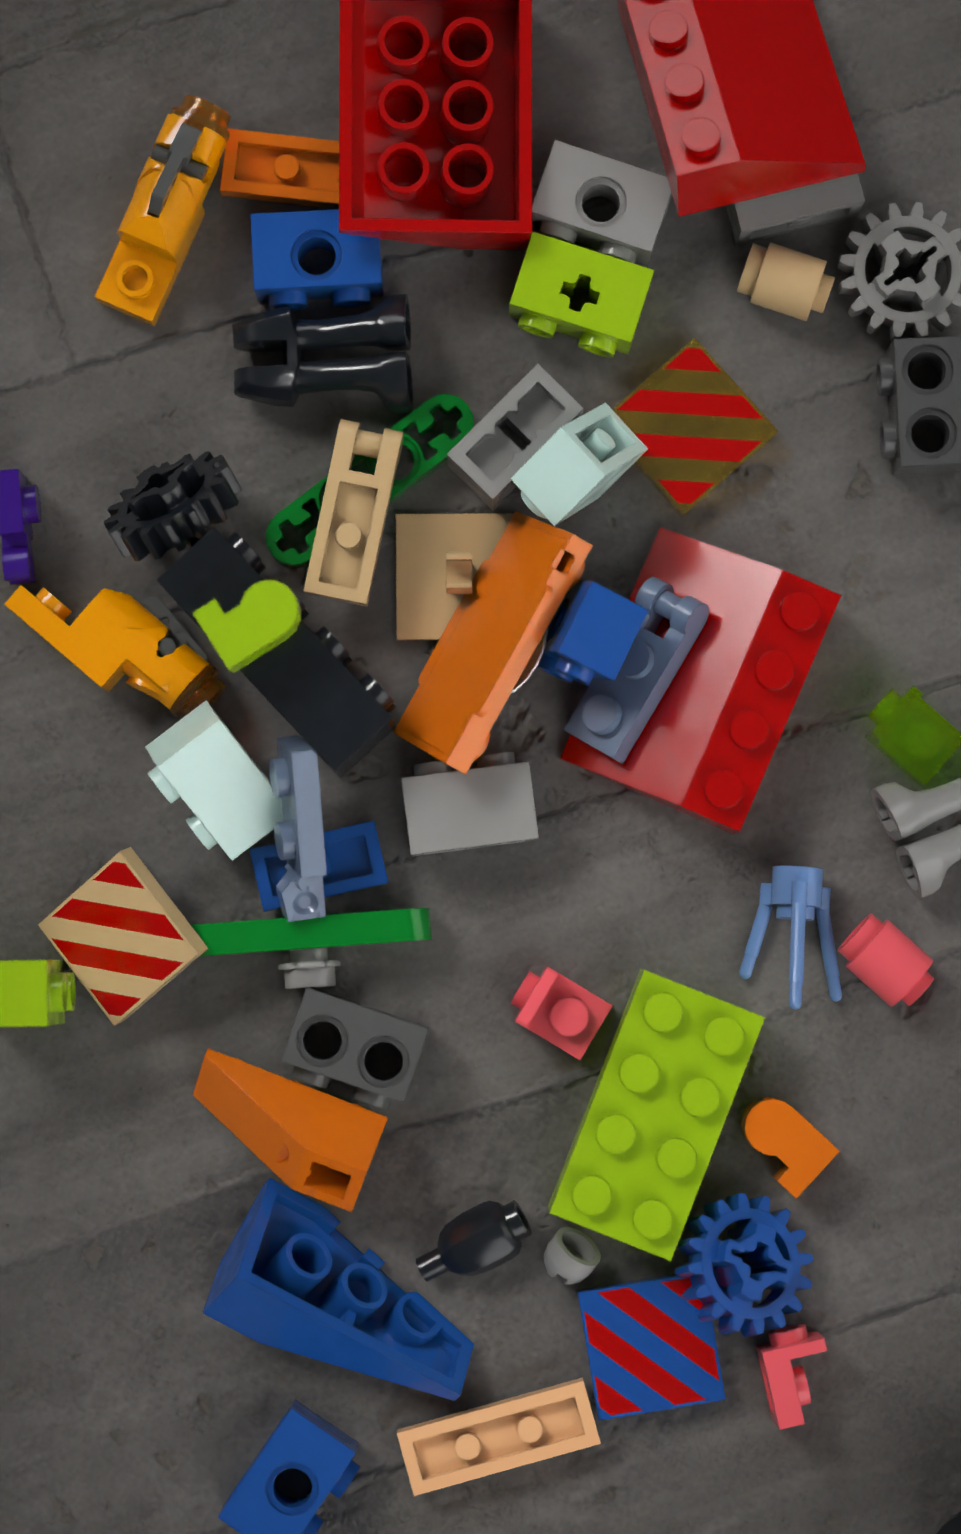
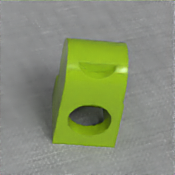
(260, 623)

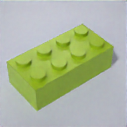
(655, 1114)

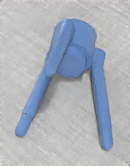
(796, 895)

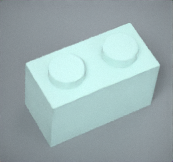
(578, 464)
(216, 780)

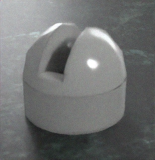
(571, 1255)

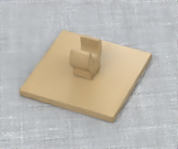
(437, 566)

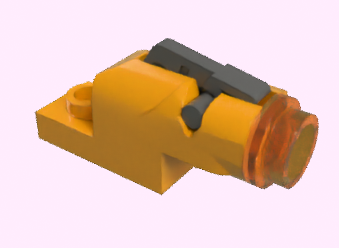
(165, 210)
(129, 638)

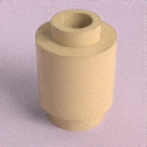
(785, 281)

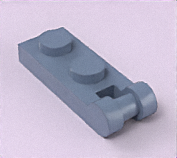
(618, 710)

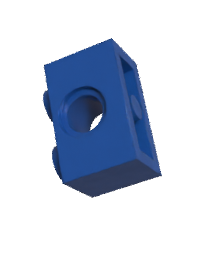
(286, 237)
(590, 634)
(299, 1442)

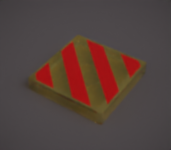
(693, 425)

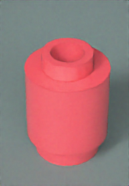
(887, 961)

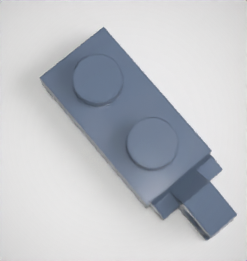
(300, 834)

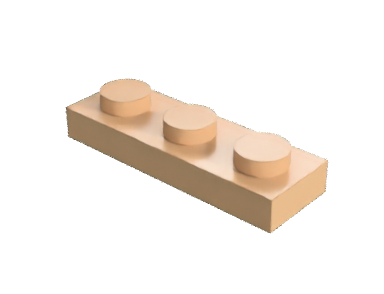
(498, 1436)

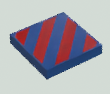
(648, 1347)

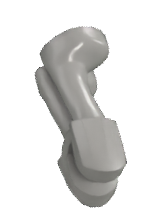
(907, 813)

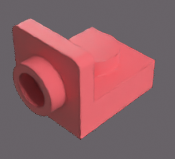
(559, 1011)
(787, 1385)

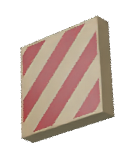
(122, 936)

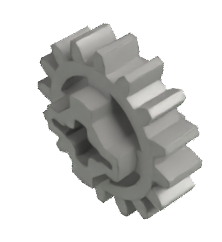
(893, 250)

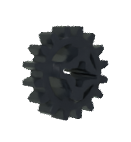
(172, 506)

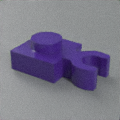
(18, 510)

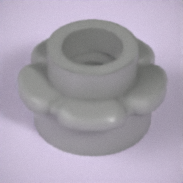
(309, 968)

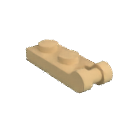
(353, 515)

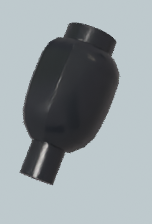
(477, 1241)

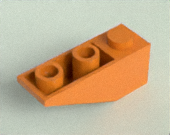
(297, 1131)

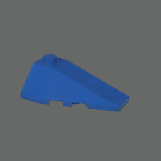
(316, 1295)

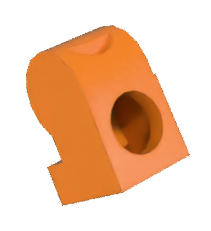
(783, 1132)

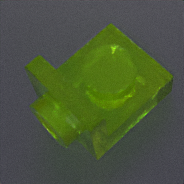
(912, 734)

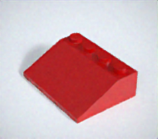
(740, 97)
(436, 122)
(734, 688)

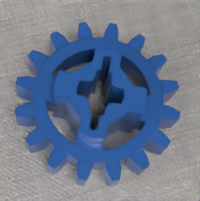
(725, 1280)

